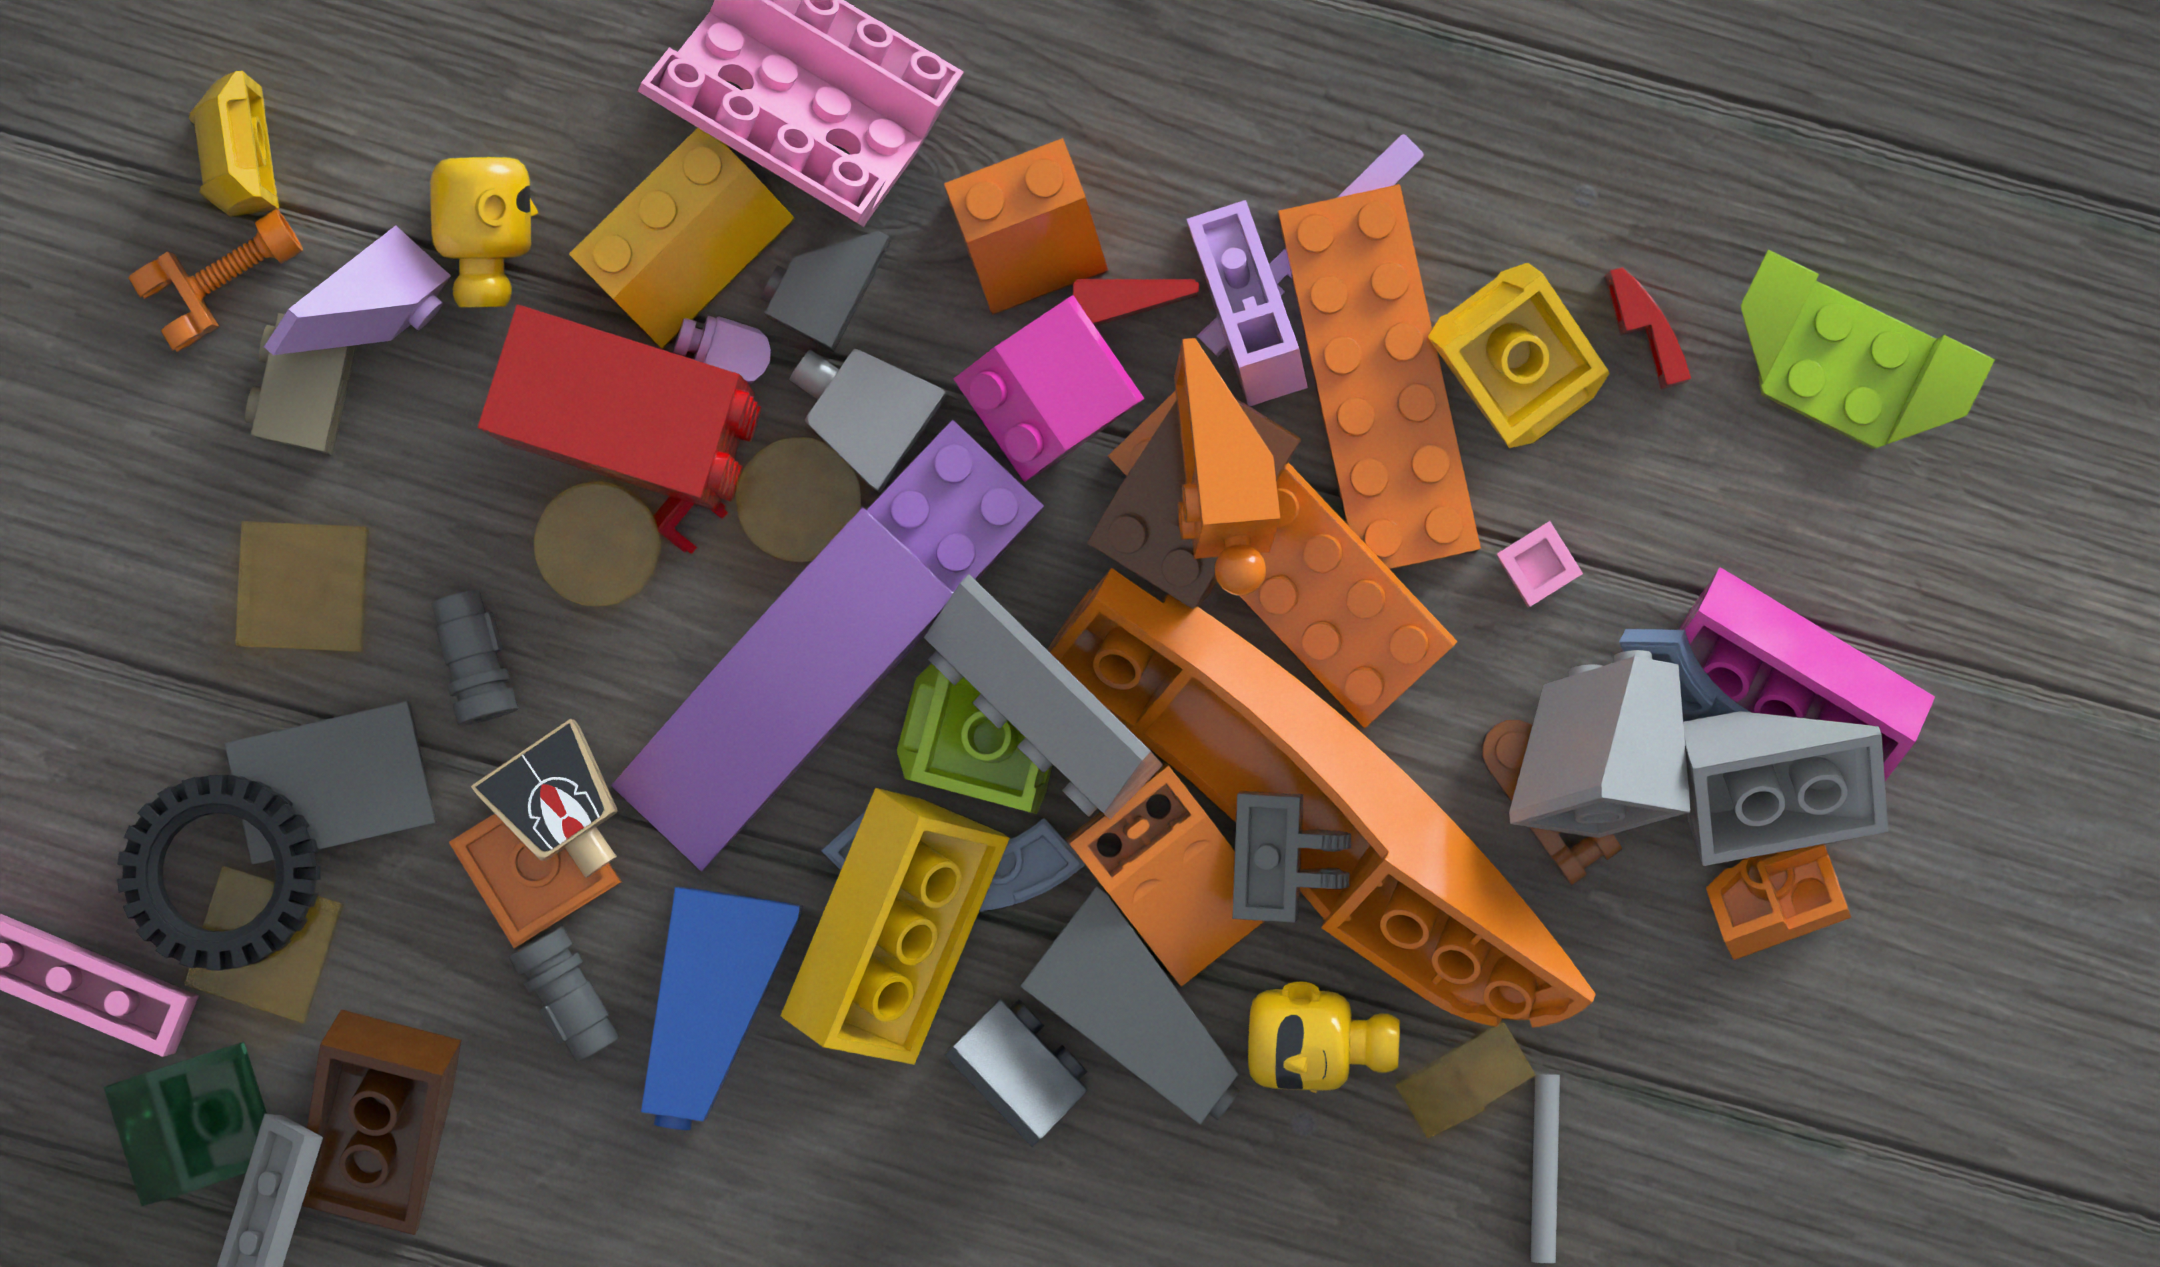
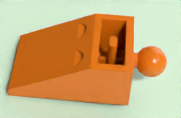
(1229, 476)
(1168, 876)

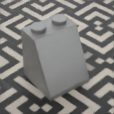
(1605, 750)

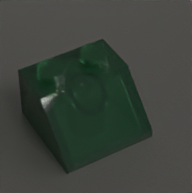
(188, 1122)

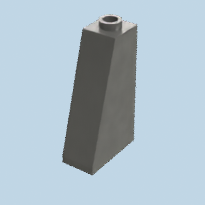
(1123, 1001)

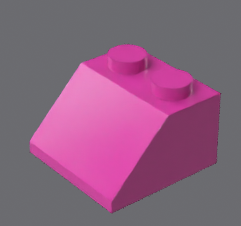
(1048, 388)

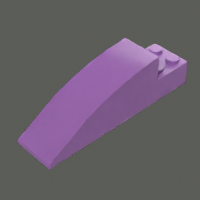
(826, 644)

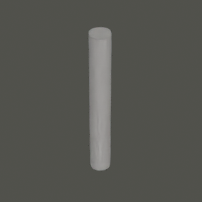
(1545, 1168)

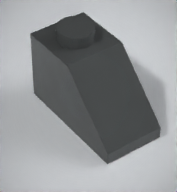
(824, 288)

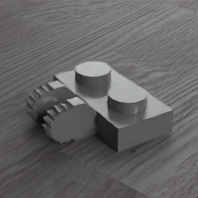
(1270, 857)

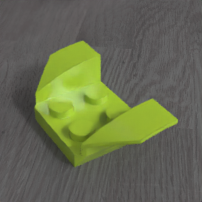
(1851, 361)

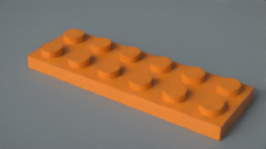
(1379, 377)
(1331, 596)

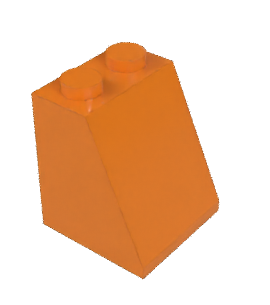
(1026, 226)

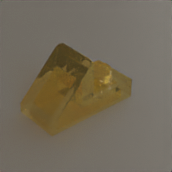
(1465, 1080)

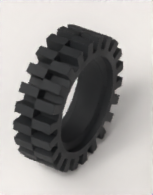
(144, 879)

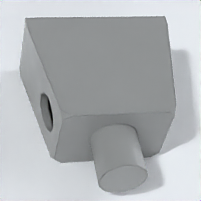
(867, 410)

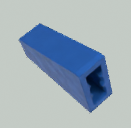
(711, 986)

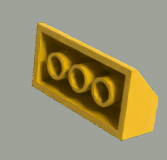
(894, 928)

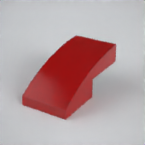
(1638, 311)

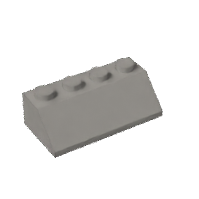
(1041, 699)

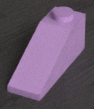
(365, 300)
(1247, 303)

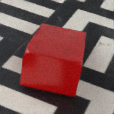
(1120, 298)

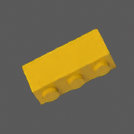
(682, 236)

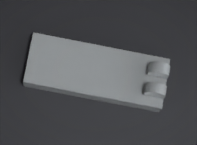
(271, 1194)

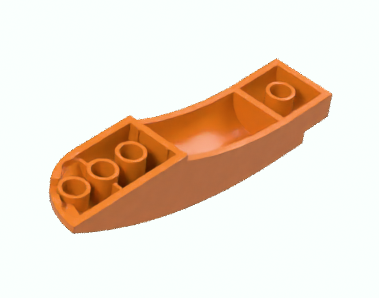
(1237, 721)

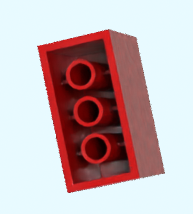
(620, 408)

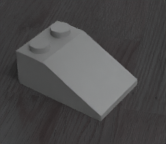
(1781, 783)

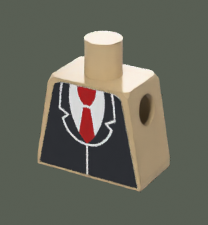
(554, 798)

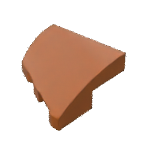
(1776, 899)

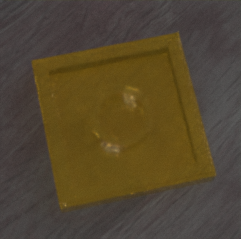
(302, 586)
(290, 976)

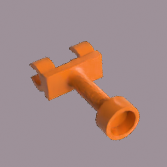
(272, 240)

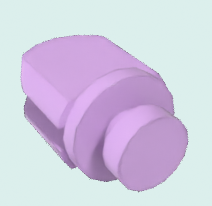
(726, 346)

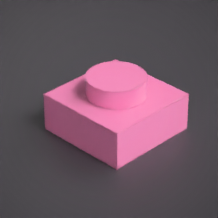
(1539, 564)

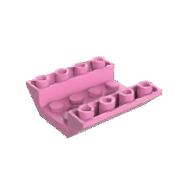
(808, 82)

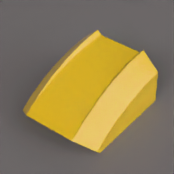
(235, 147)
(1519, 355)

